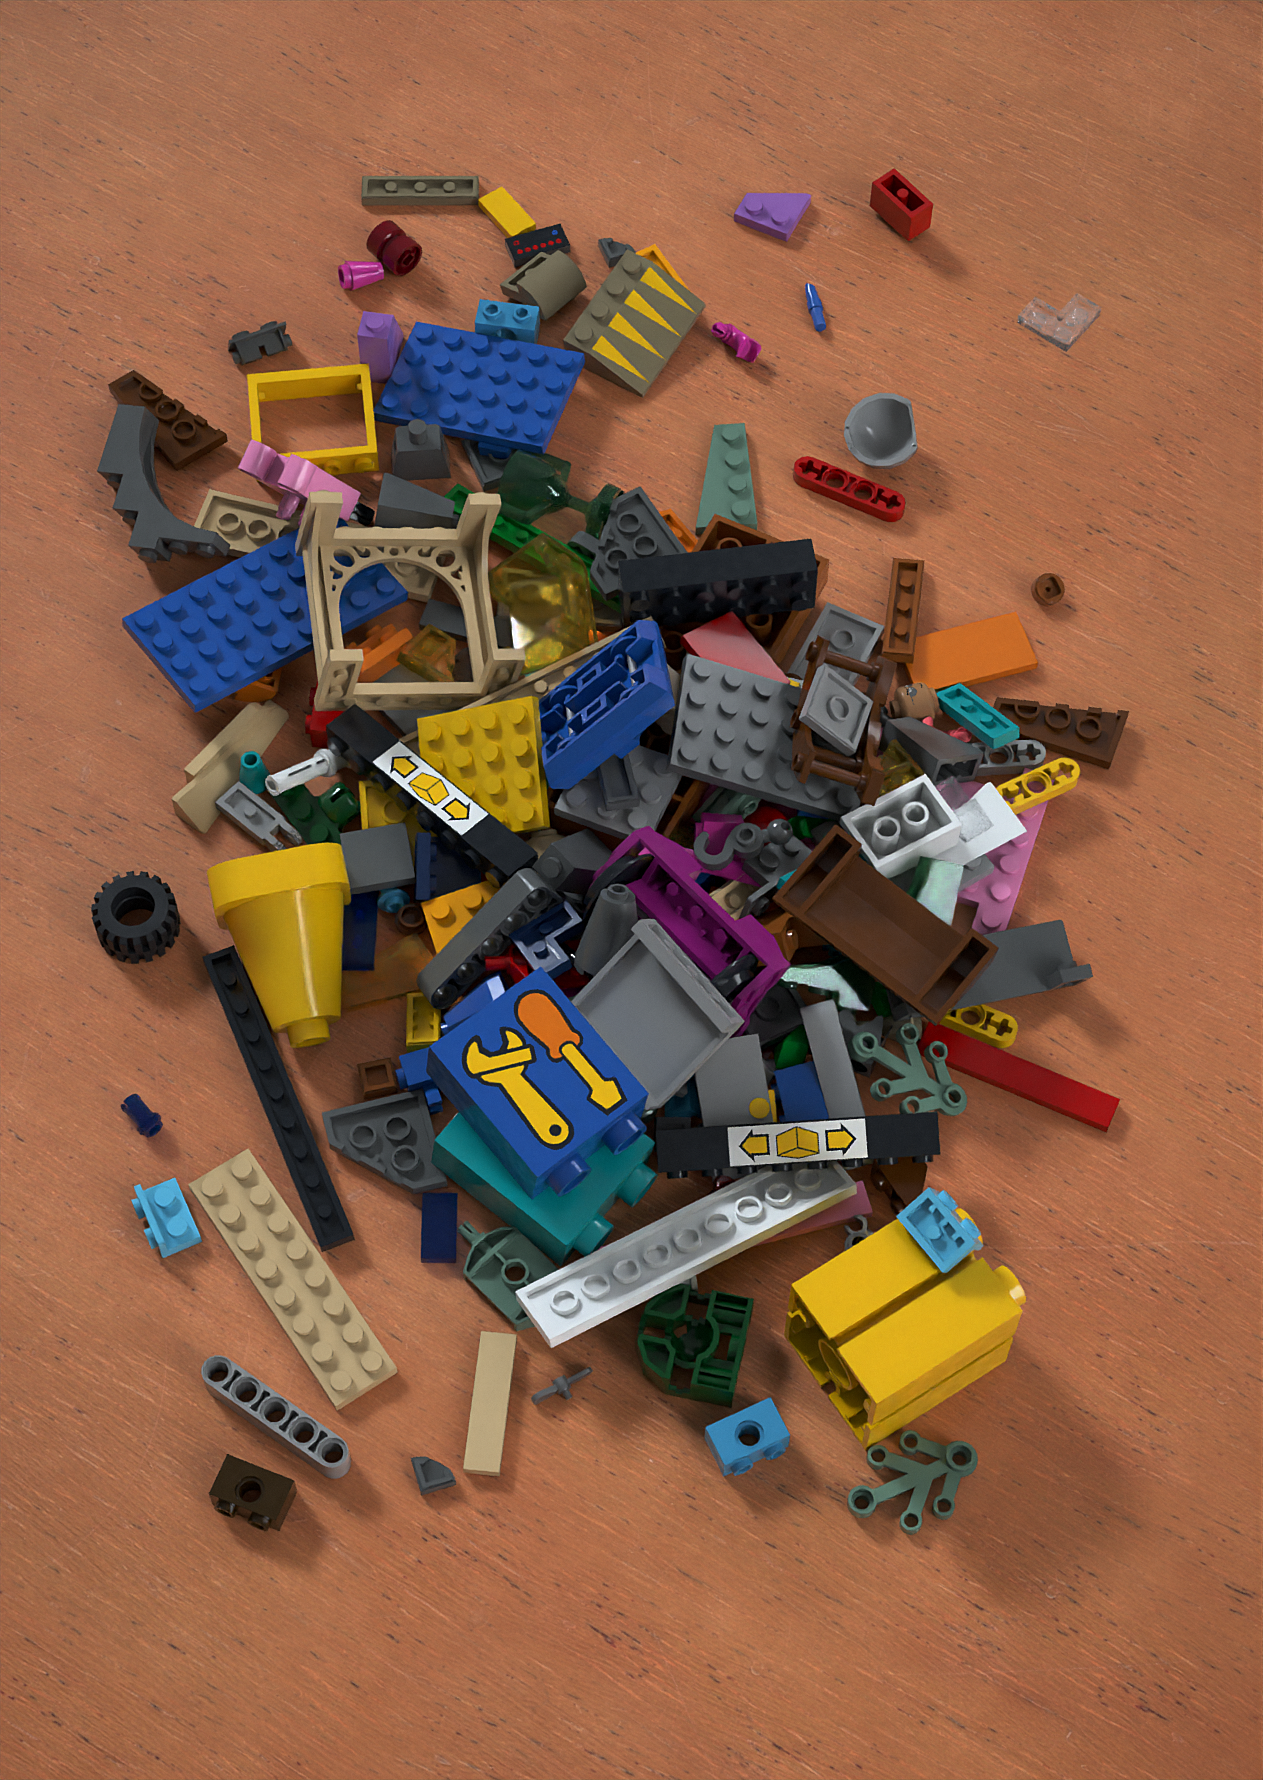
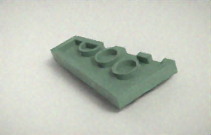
(728, 479)

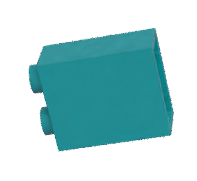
(547, 1221)

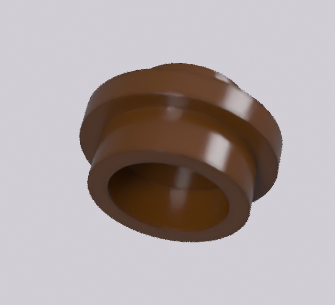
(410, 919)

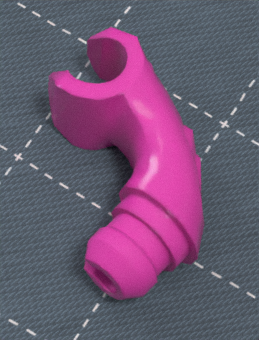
(744, 345)

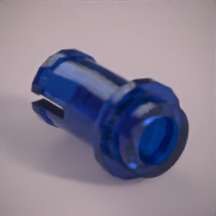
(147, 1121)

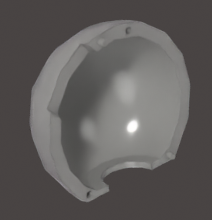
(881, 431)

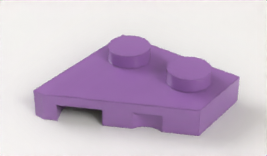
(772, 212)

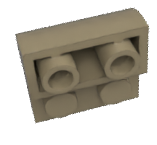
(545, 283)

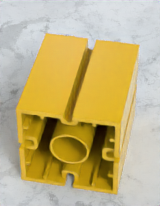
(899, 1328)

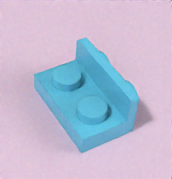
(168, 1217)
(940, 1229)

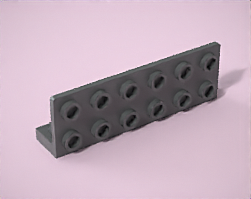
(1027, 963)

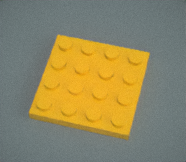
(493, 759)

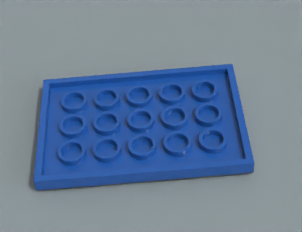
(480, 386)

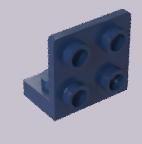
(439, 869)

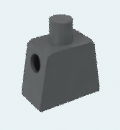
(420, 452)

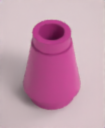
(358, 274)

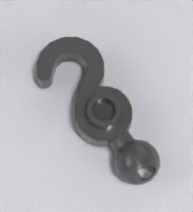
(744, 841)

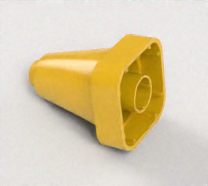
(288, 932)

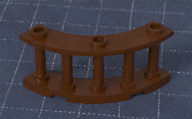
(865, 769)

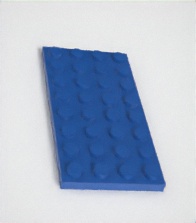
(248, 620)

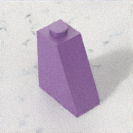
(379, 344)

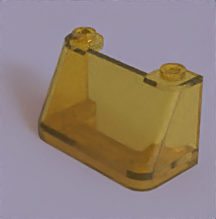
(546, 602)

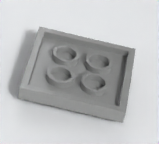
(654, 785)

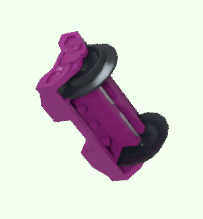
(704, 931)

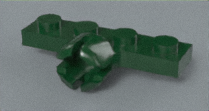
(319, 817)

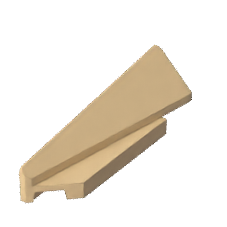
(220, 761)

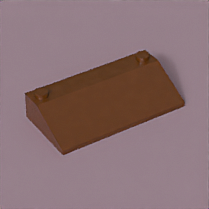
(884, 928)

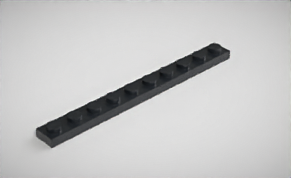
(278, 1099)

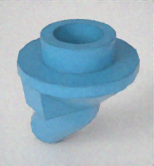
(392, 899)

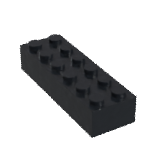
(718, 581)

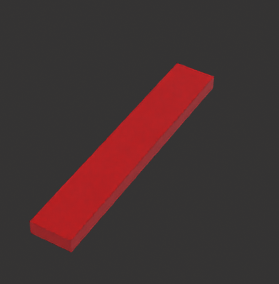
(1022, 1077)

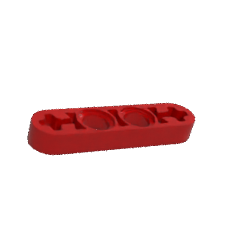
(846, 493)

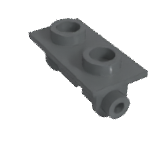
(248, 344)

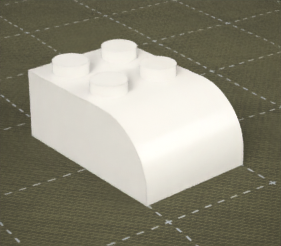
(903, 827)

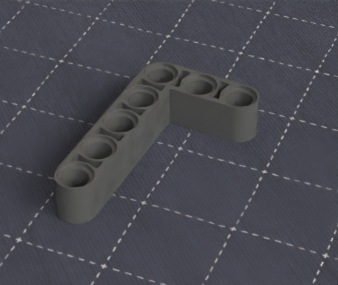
(487, 934)

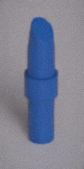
(815, 307)

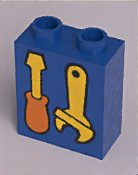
(539, 1085)

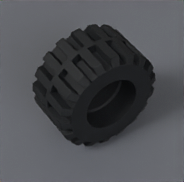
(128, 895)

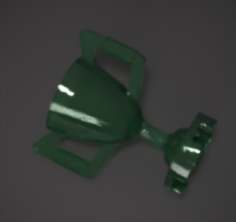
(535, 489)

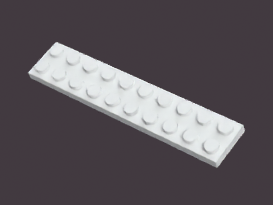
(678, 1247)

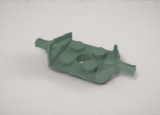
(491, 1258)

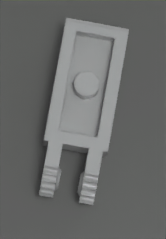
(256, 817)

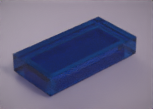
(439, 1228)

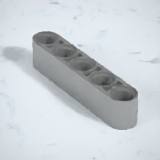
(833, 1062)
(283, 1431)

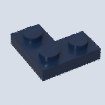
(540, 939)

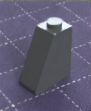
(412, 506)
(933, 750)
(572, 862)

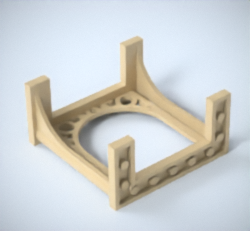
(340, 667)

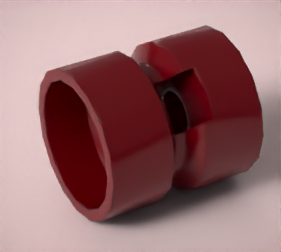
(394, 248)

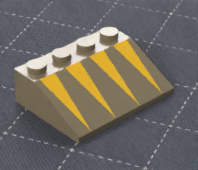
(634, 324)

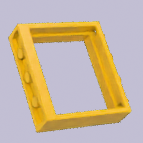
(318, 383)

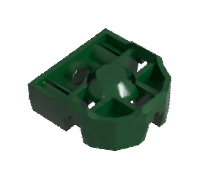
(713, 1378)

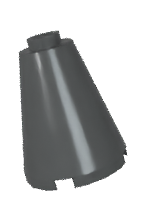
(606, 929)

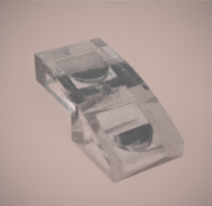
(968, 811)

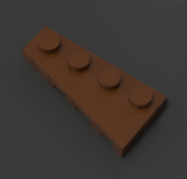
(179, 434)
(1068, 731)

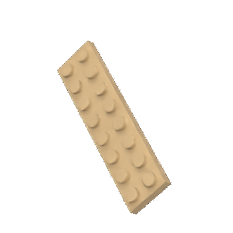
(253, 523)
(293, 1279)

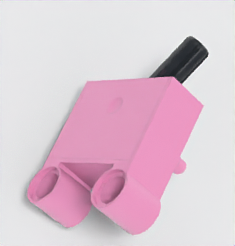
(296, 478)

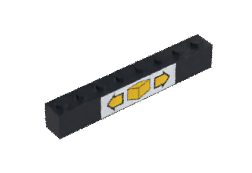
(428, 796)
(798, 1142)

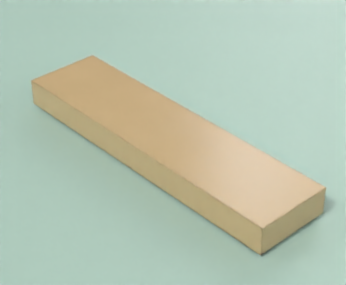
(490, 1403)

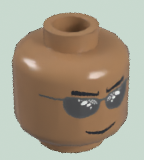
(914, 701)

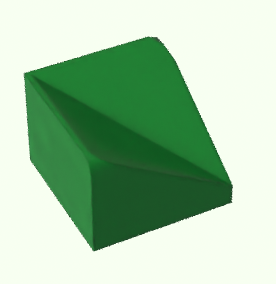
(792, 1049)

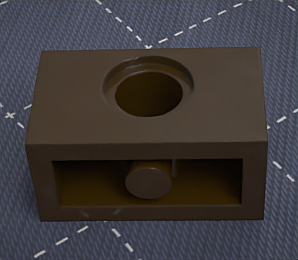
(239, 1477)

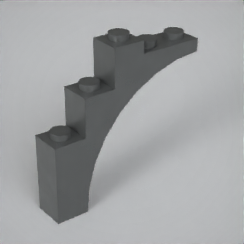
(129, 467)

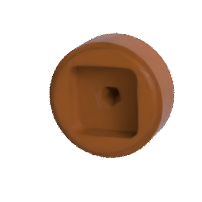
(1047, 589)

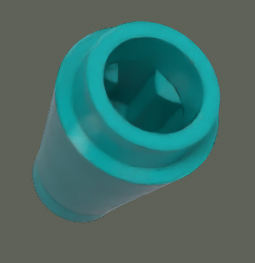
(253, 772)

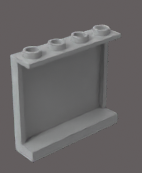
(657, 1012)

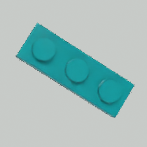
(977, 716)

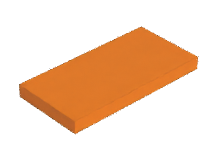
(972, 653)

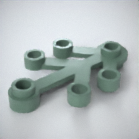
(913, 1074)
(917, 1477)

